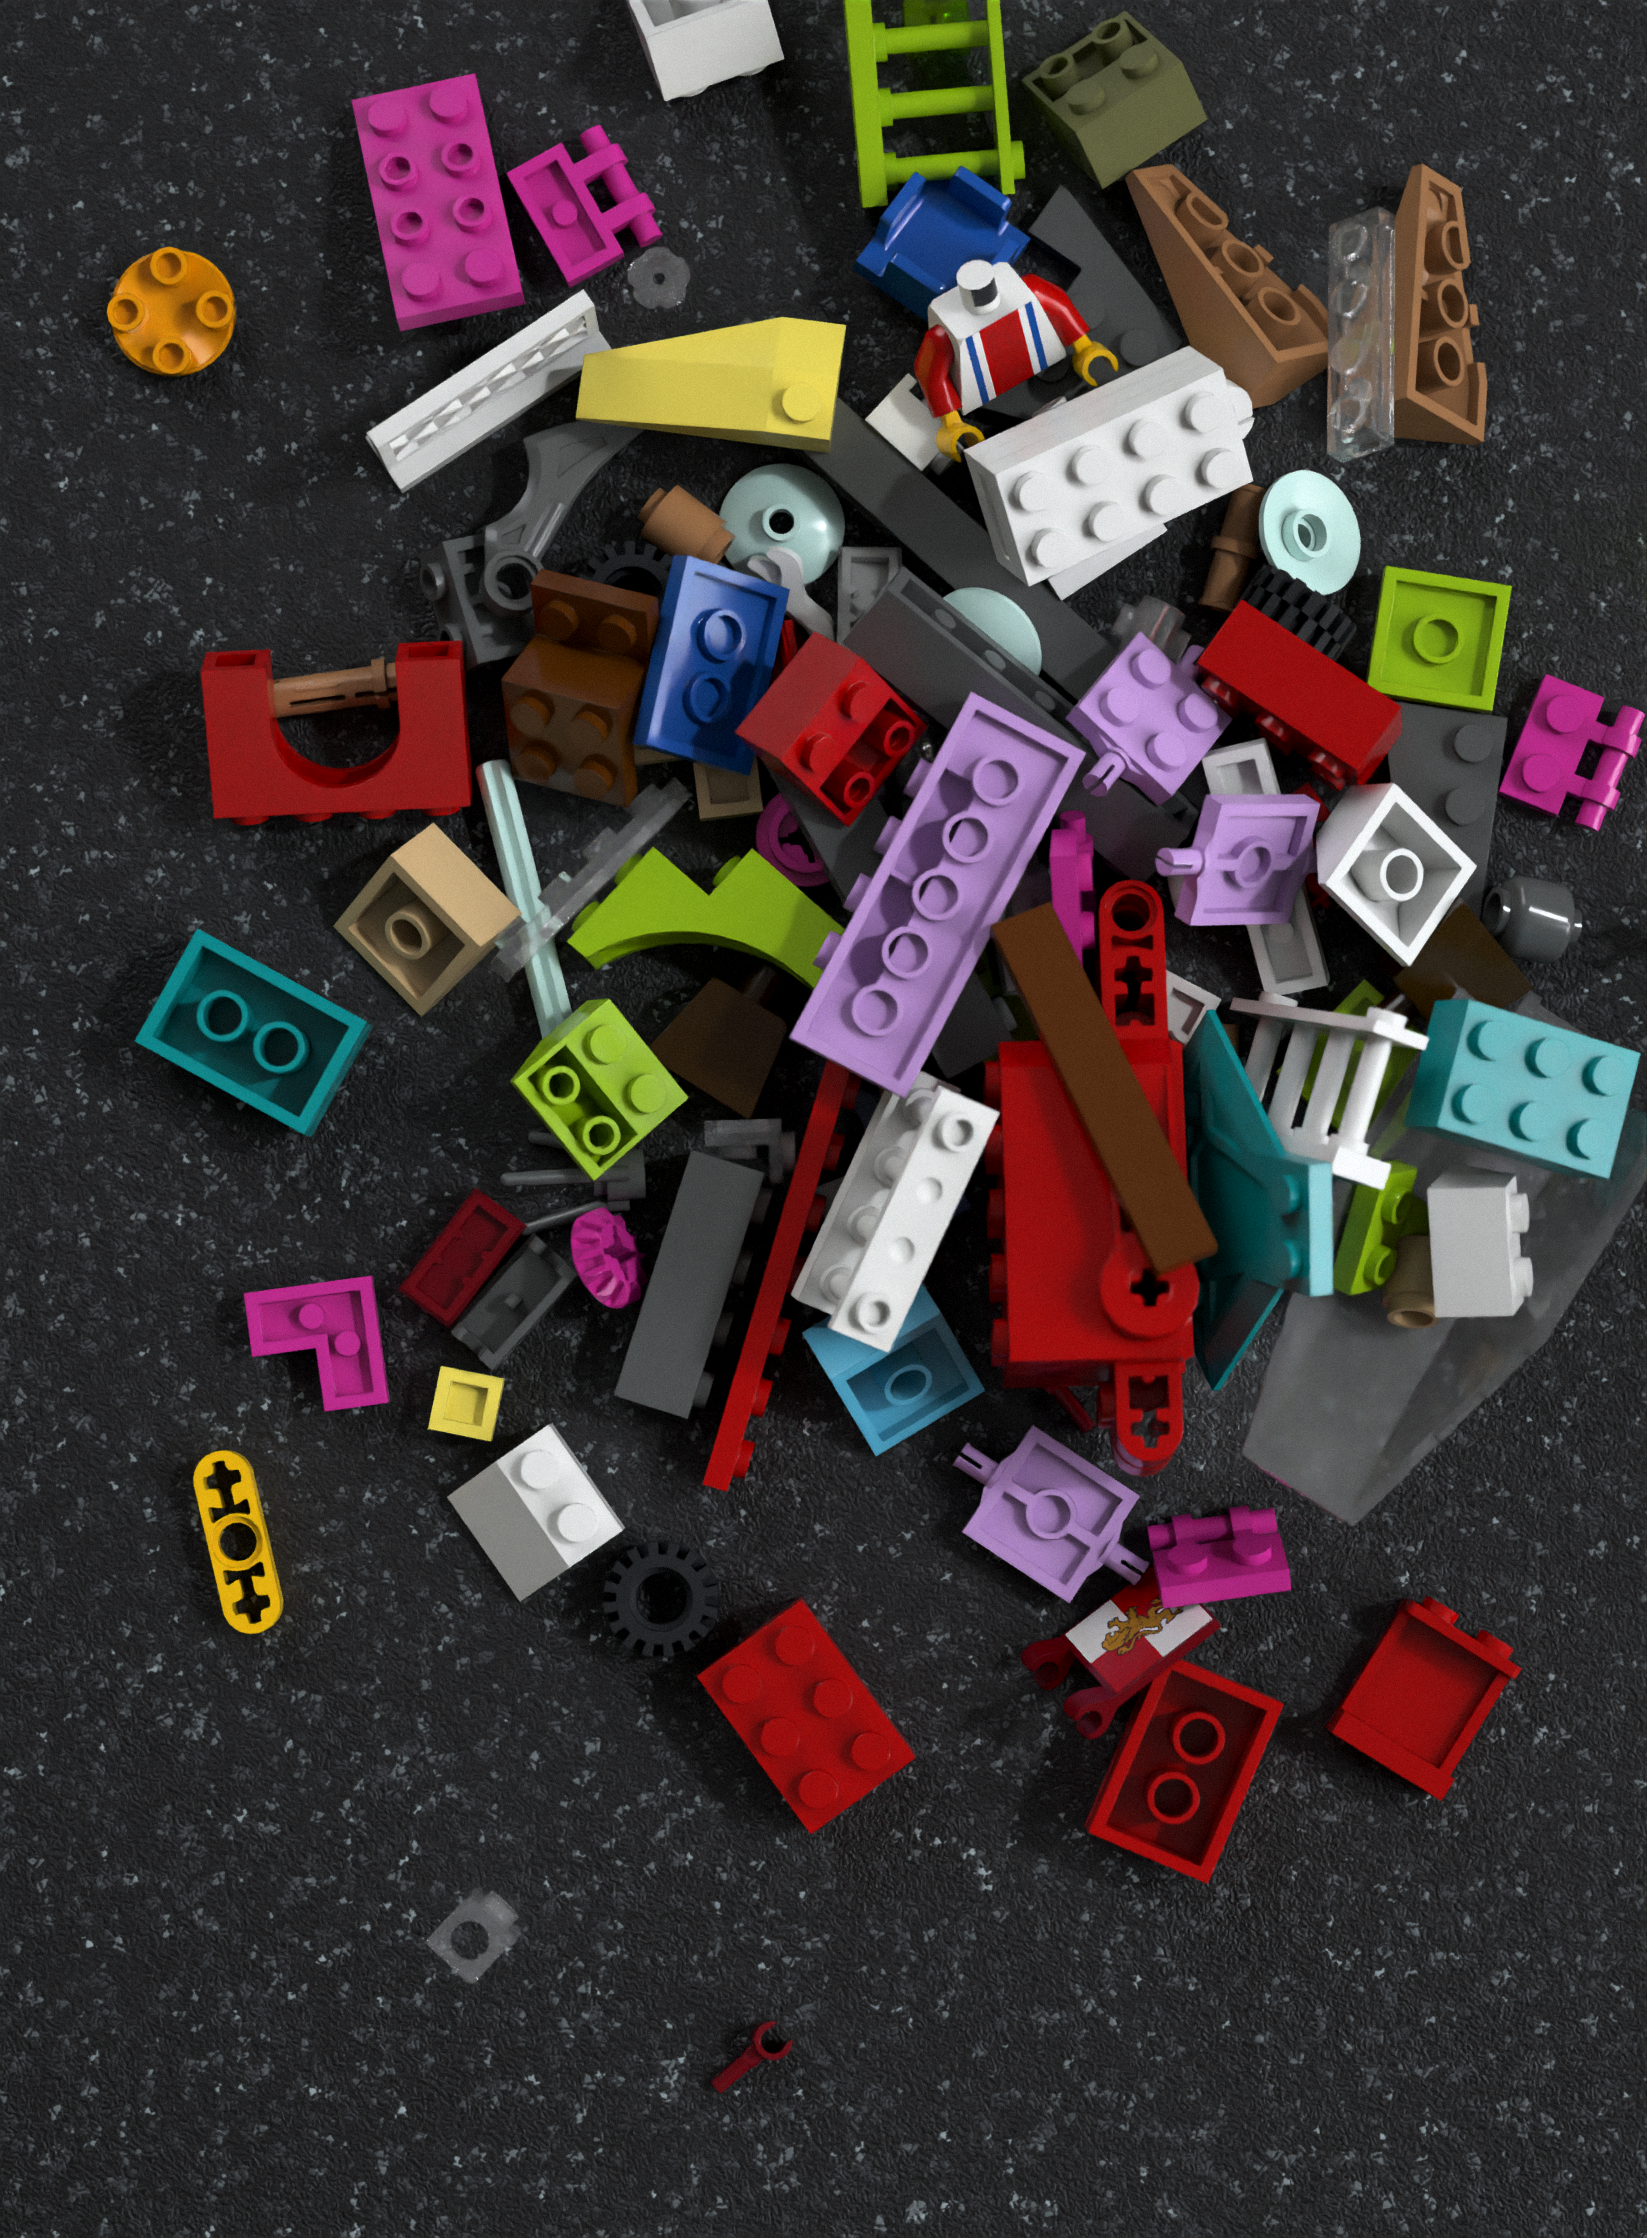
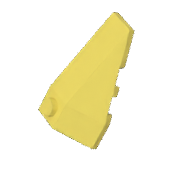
(734, 383)

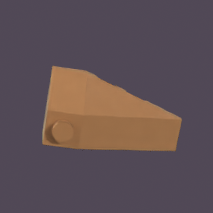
(1226, 293)
(1436, 382)

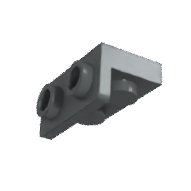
(451, 582)

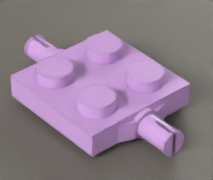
(1147, 720)
(1244, 859)
(1050, 1514)

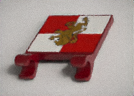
(1121, 1647)

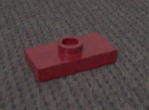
(462, 1257)

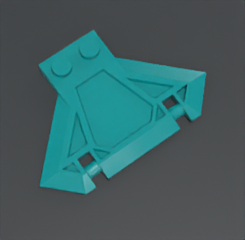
(1258, 1200)

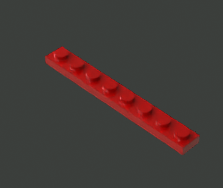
(767, 1329)

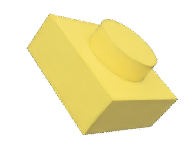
(466, 1403)

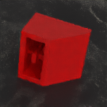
(831, 728)

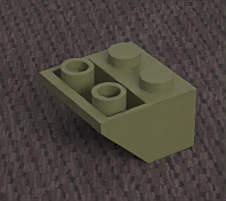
(1115, 98)

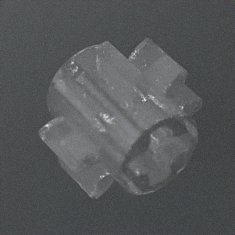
(1157, 622)

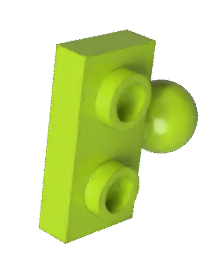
(1373, 1227)

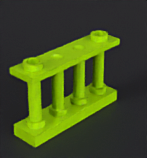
(878, 107)

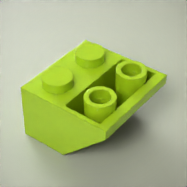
(597, 1086)

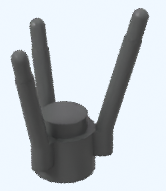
(619, 1183)

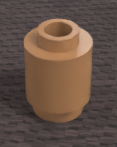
(684, 526)

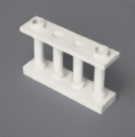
(1378, 1029)
(894, 1209)

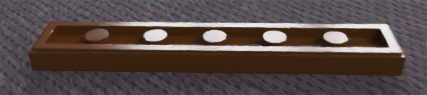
(1103, 1090)

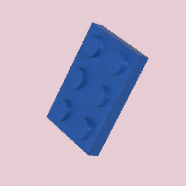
(709, 663)

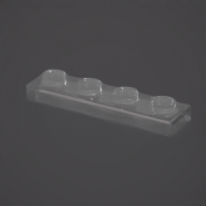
(1361, 335)
(567, 896)

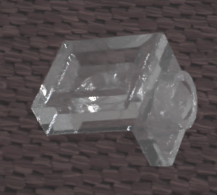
(741, 1138)

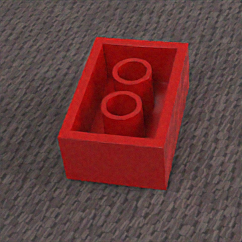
(1299, 698)
(806, 1715)
(1183, 1768)

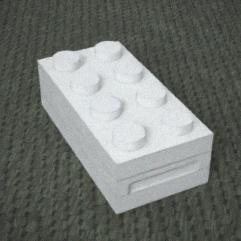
(1111, 464)

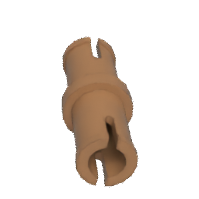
(1234, 550)

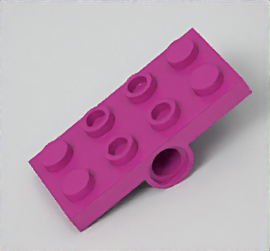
(438, 202)

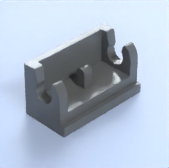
(514, 1301)

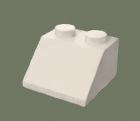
(704, 41)
(1389, 867)
(1477, 1243)
(536, 1512)

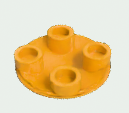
(172, 312)

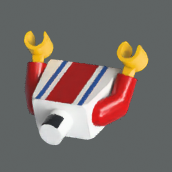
(993, 337)

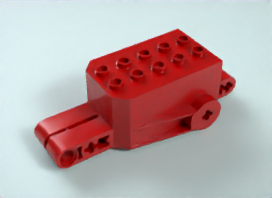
(1068, 1264)

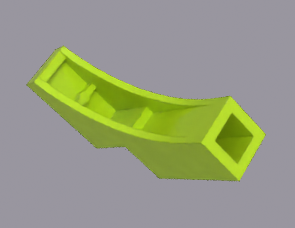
(748, 912)

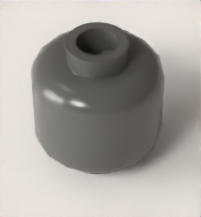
(1532, 918)

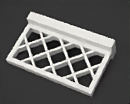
(488, 393)

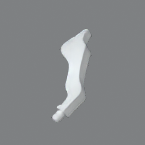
(786, 569)

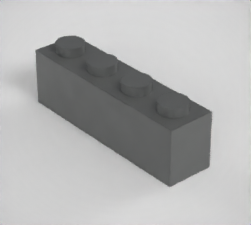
(691, 1283)

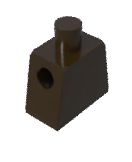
(1454, 956)
(728, 1039)

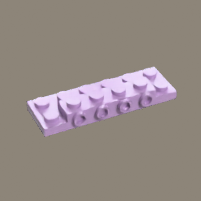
(934, 894)

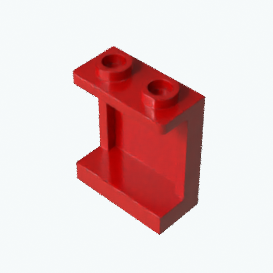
(1423, 1694)

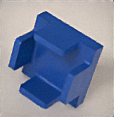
(933, 233)

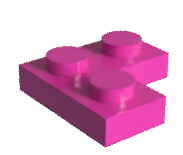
(338, 1322)

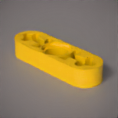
(213, 1530)

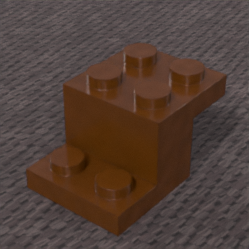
(580, 687)

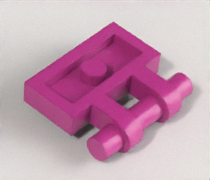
(566, 213)
(1552, 745)
(1073, 881)
(1221, 1569)

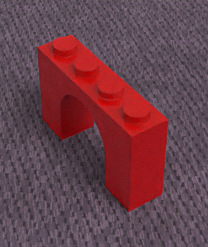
(264, 776)

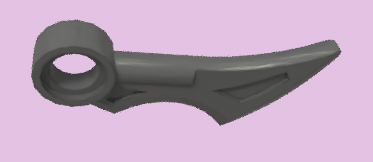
(558, 470)

